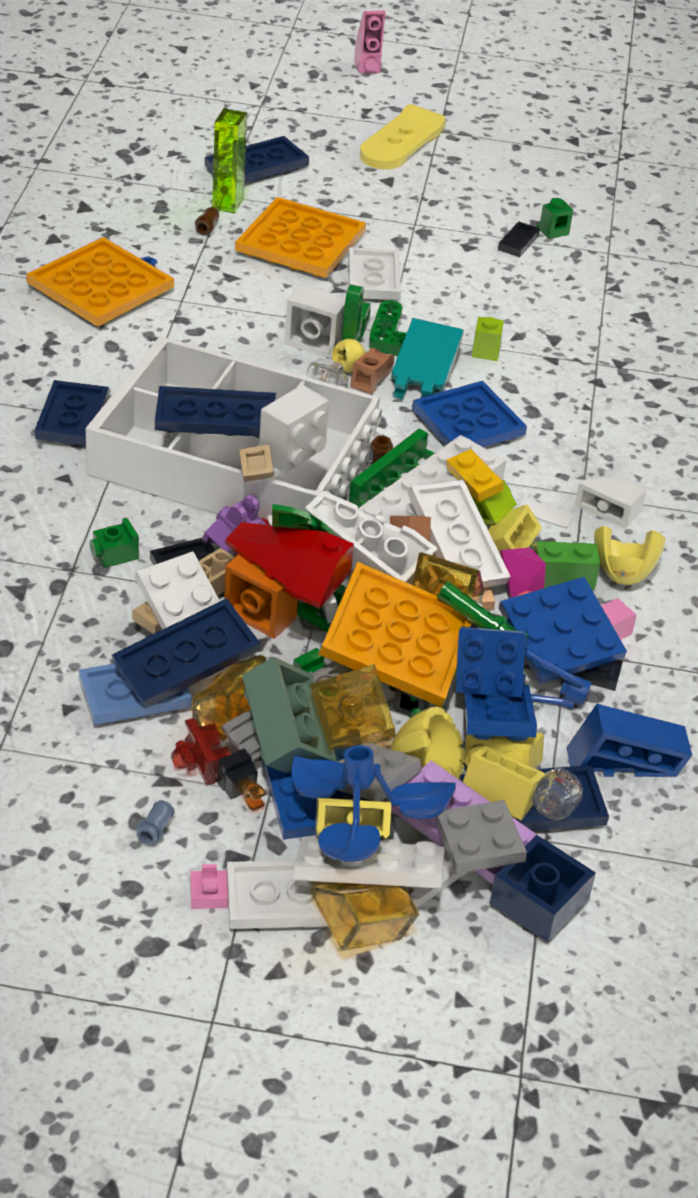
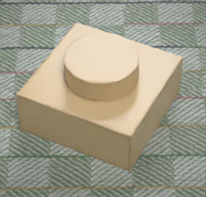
(256, 463)

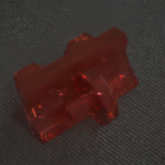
(197, 752)

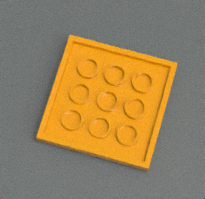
(300, 237)
(100, 281)
(397, 629)

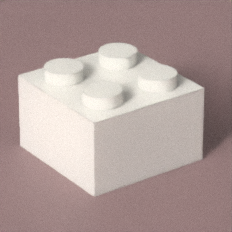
(314, 320)
(294, 427)

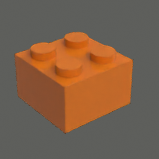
(257, 598)

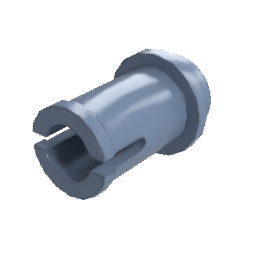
(151, 828)

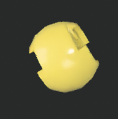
(347, 353)

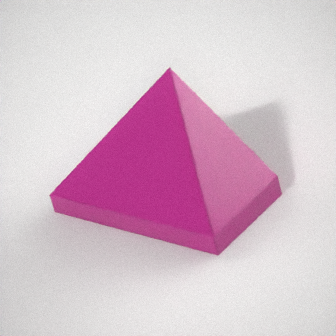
(525, 569)

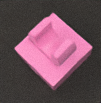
(209, 888)

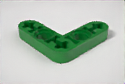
(355, 314)
(391, 336)

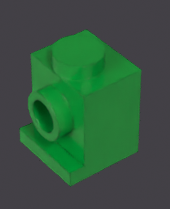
(555, 218)
(115, 544)

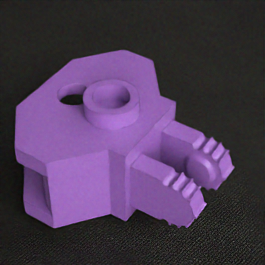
(229, 519)

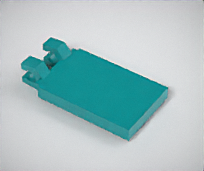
(426, 357)

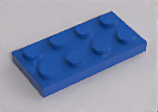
(500, 716)

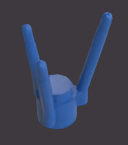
(573, 687)

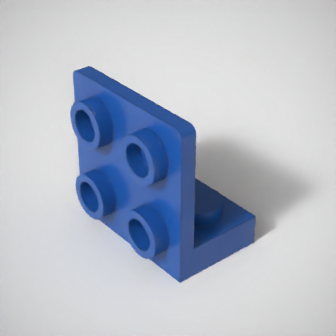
(491, 662)

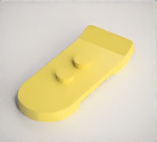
(401, 137)

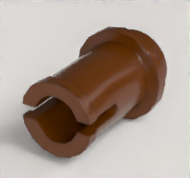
(205, 223)
(380, 446)

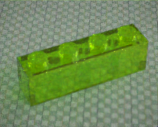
(229, 160)

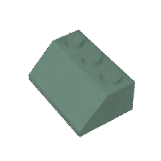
(285, 714)

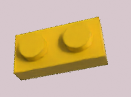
(476, 474)

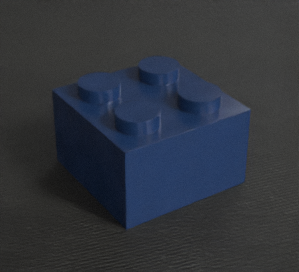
(543, 889)

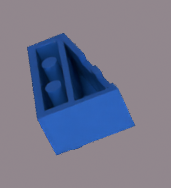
(629, 742)

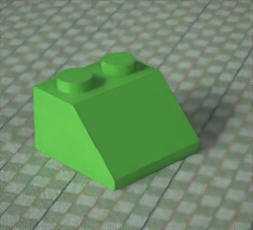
(568, 561)

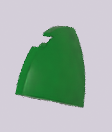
(294, 518)

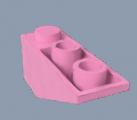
(370, 42)

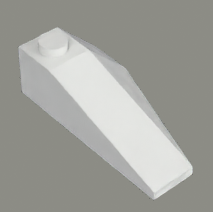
(374, 540)

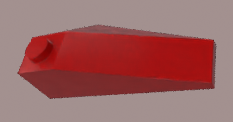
(303, 560)

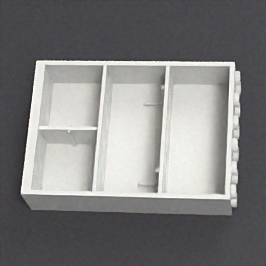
(208, 467)

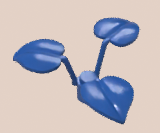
(355, 842)

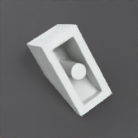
(611, 499)

